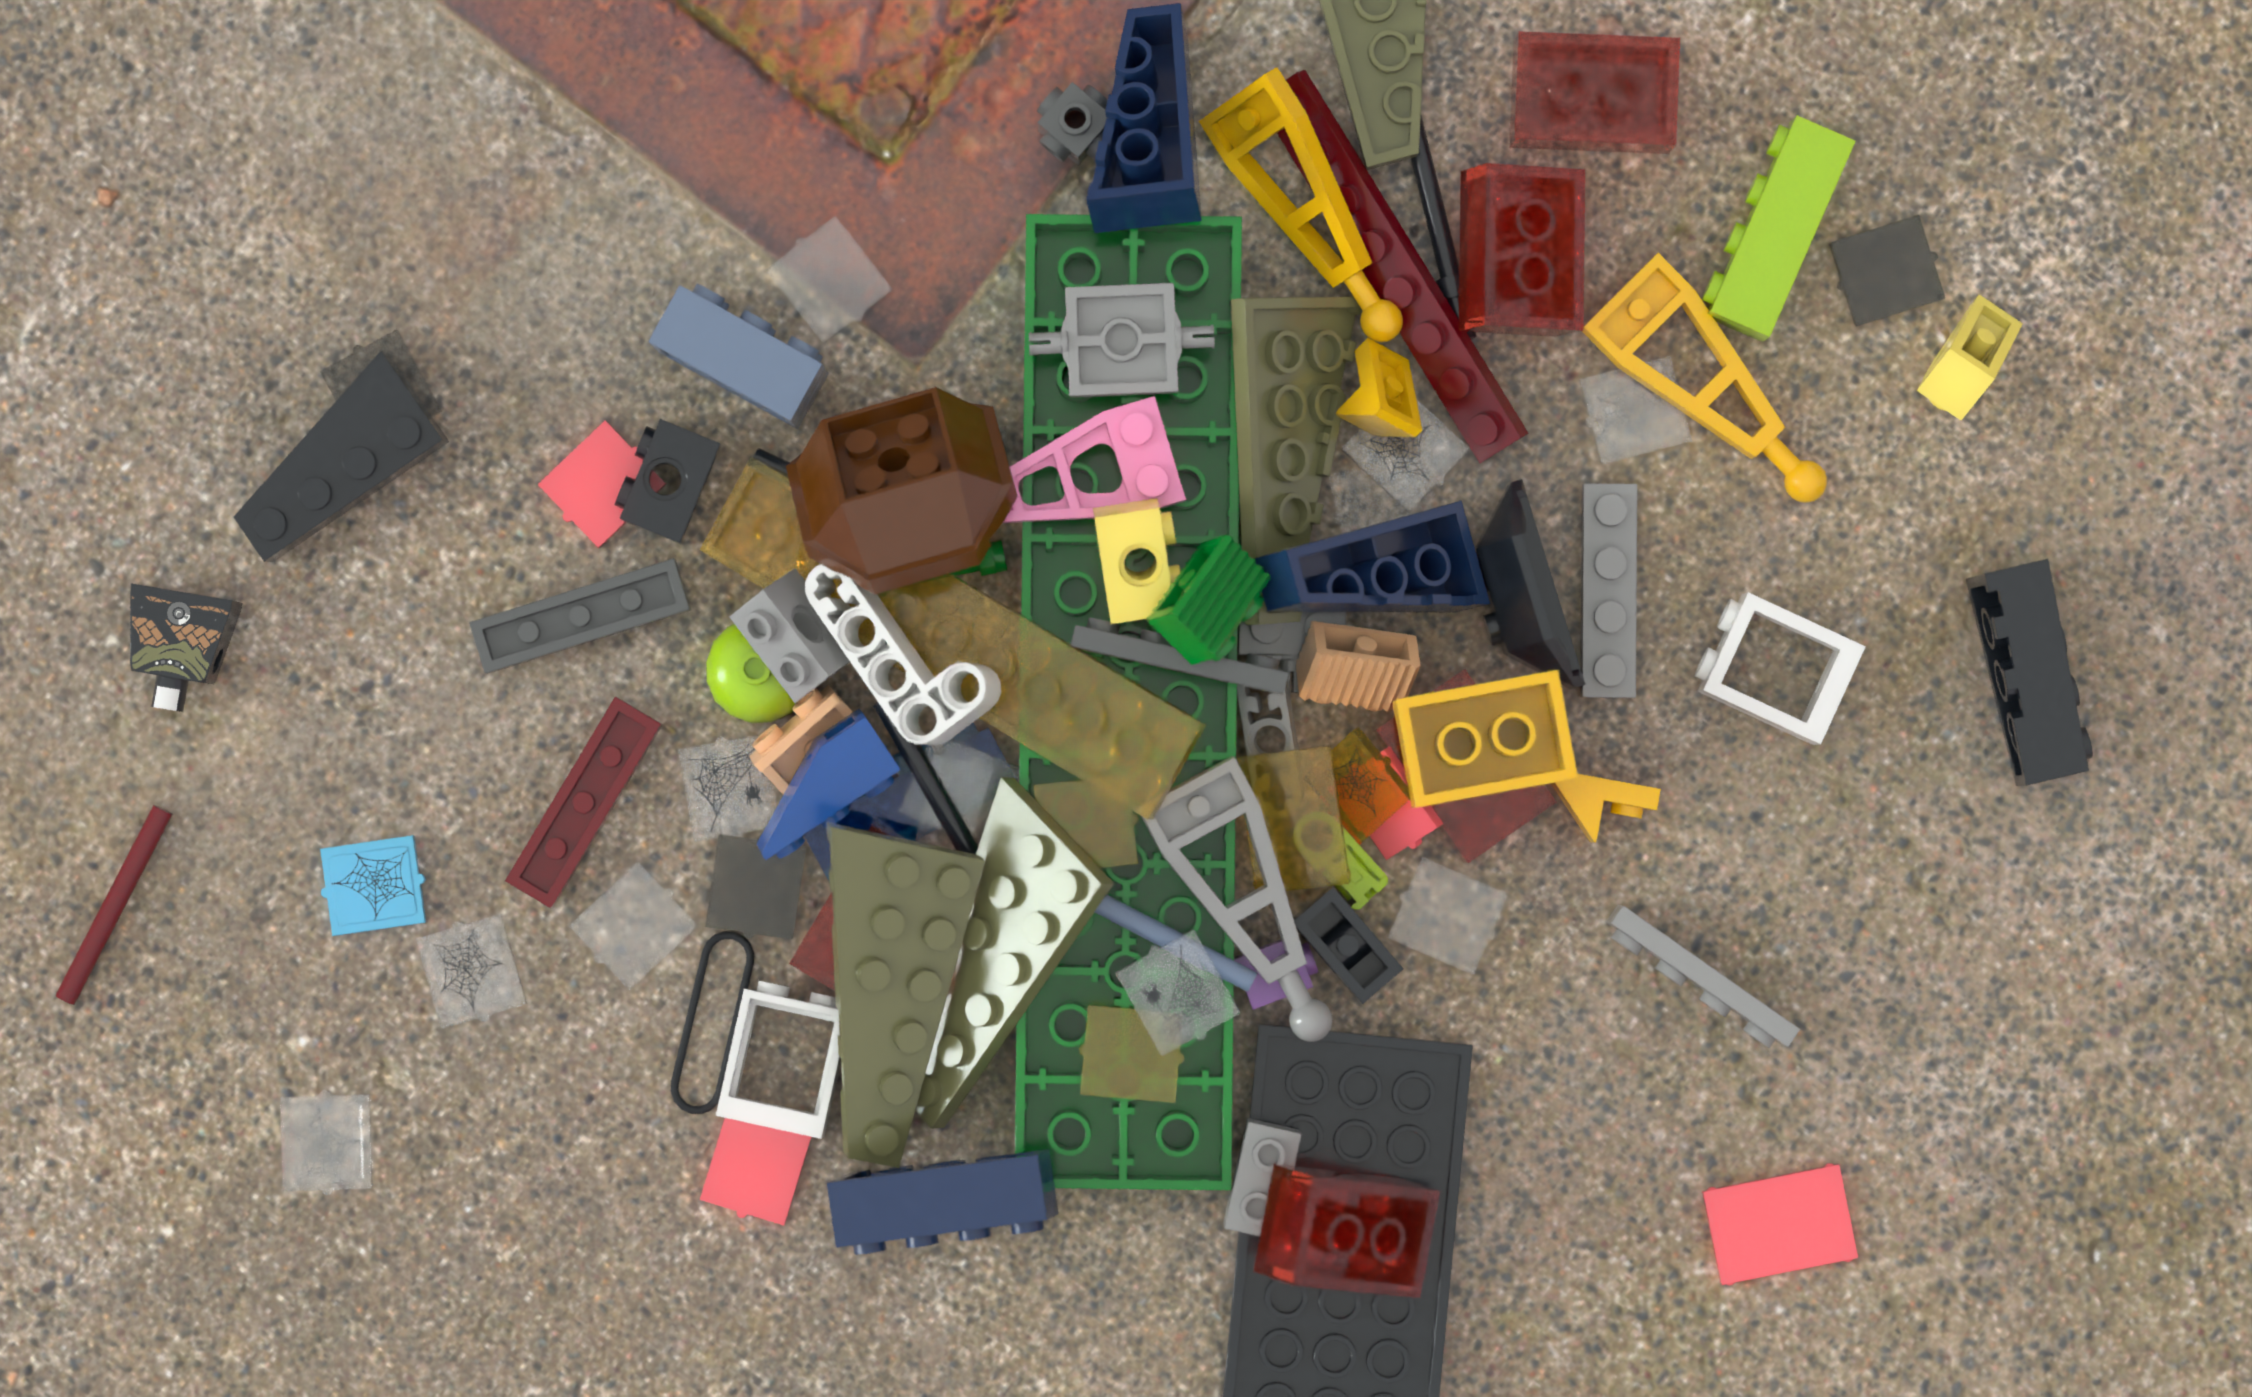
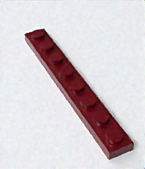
(1402, 277)

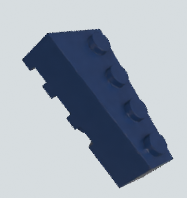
(1148, 141)
(1388, 567)
(942, 1200)

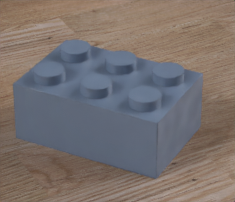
(740, 354)

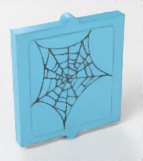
(373, 885)

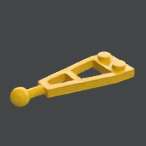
(1252, 119)
(1638, 312)

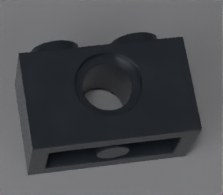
(691, 456)
(1346, 944)

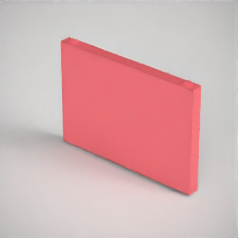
(1780, 1224)

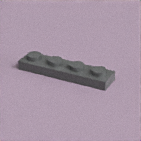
(580, 616)
(1154, 650)

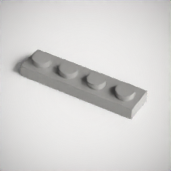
(1608, 590)
(1719, 991)

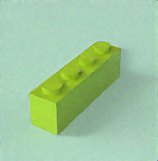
(1779, 227)

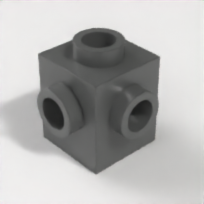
(1058, 136)

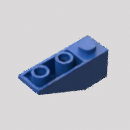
(833, 774)

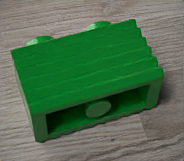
(1210, 600)

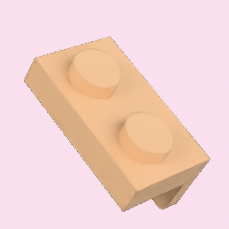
(783, 749)

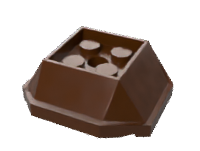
(903, 489)

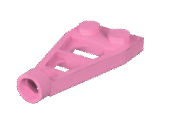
(1141, 453)

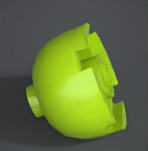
(743, 681)

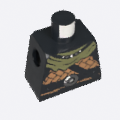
(178, 639)

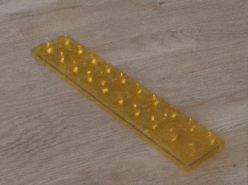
(1050, 692)

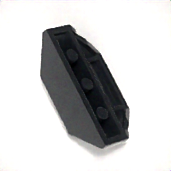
(1522, 592)

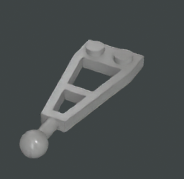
(1201, 807)

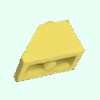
(1970, 358)

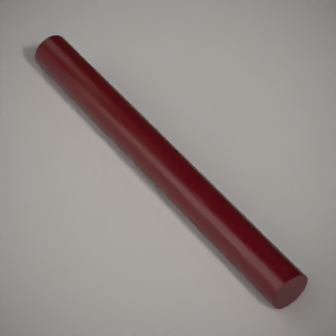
(113, 904)

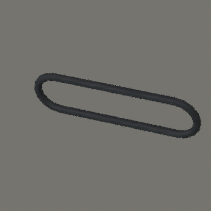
(690, 1019)

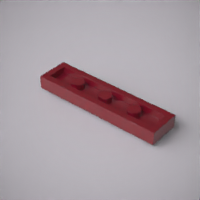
(583, 802)

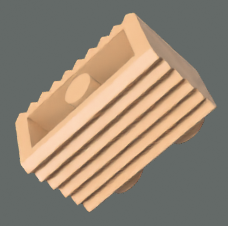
(1356, 666)

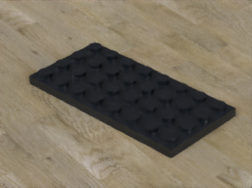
(1361, 1110)

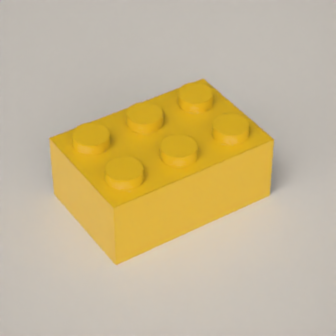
(1485, 739)

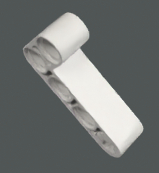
(893, 646)

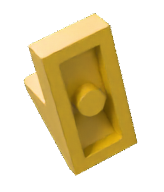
(1387, 394)
(1586, 796)

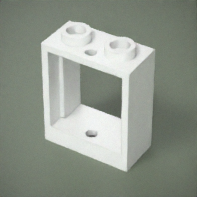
(1828, 690)
(768, 1114)

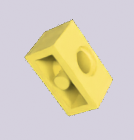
(1121, 530)

